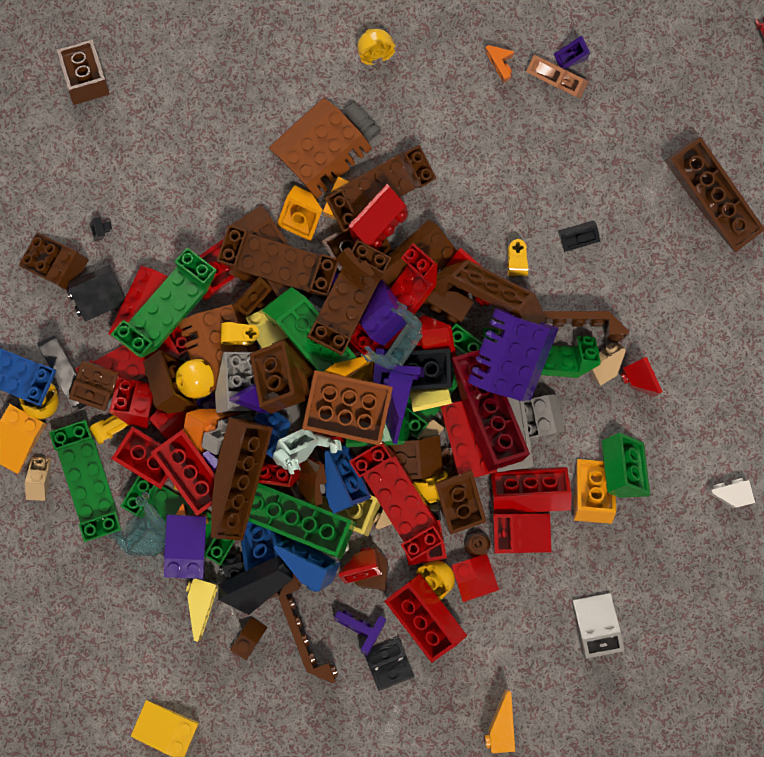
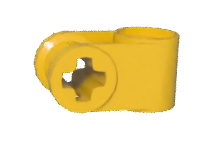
(518, 261)
(236, 334)

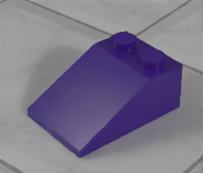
(378, 317)
(398, 402)
(185, 546)

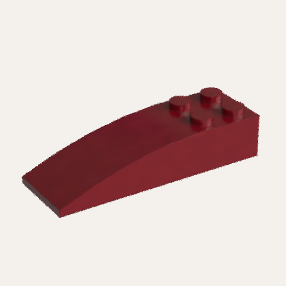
(489, 417)

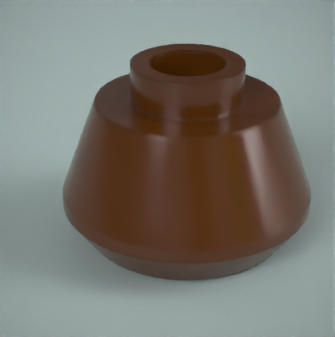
(474, 538)

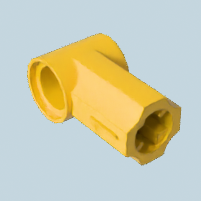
(107, 428)

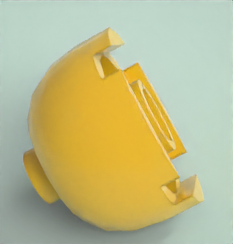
(375, 45)
(194, 379)
(47, 408)
(427, 487)
(438, 576)

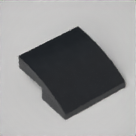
(389, 664)

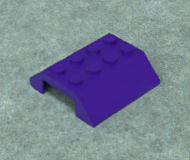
(515, 357)

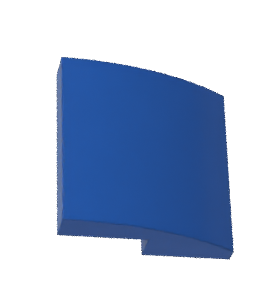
(280, 428)

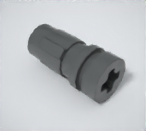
(361, 120)

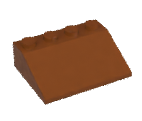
(347, 408)

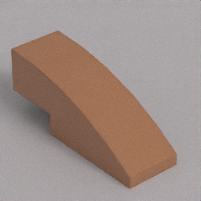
(557, 76)

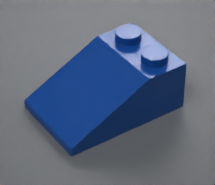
(343, 485)
(258, 545)
(308, 564)

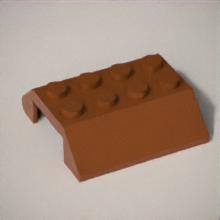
(320, 146)
(208, 331)

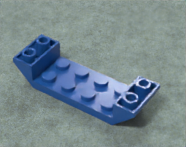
(24, 377)

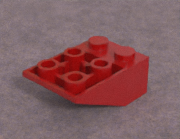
(521, 533)

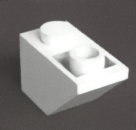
(734, 495)

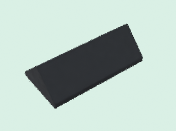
(437, 366)

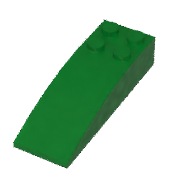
(301, 521)

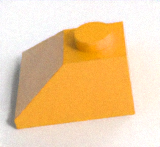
(300, 213)

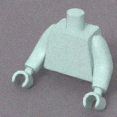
(298, 446)

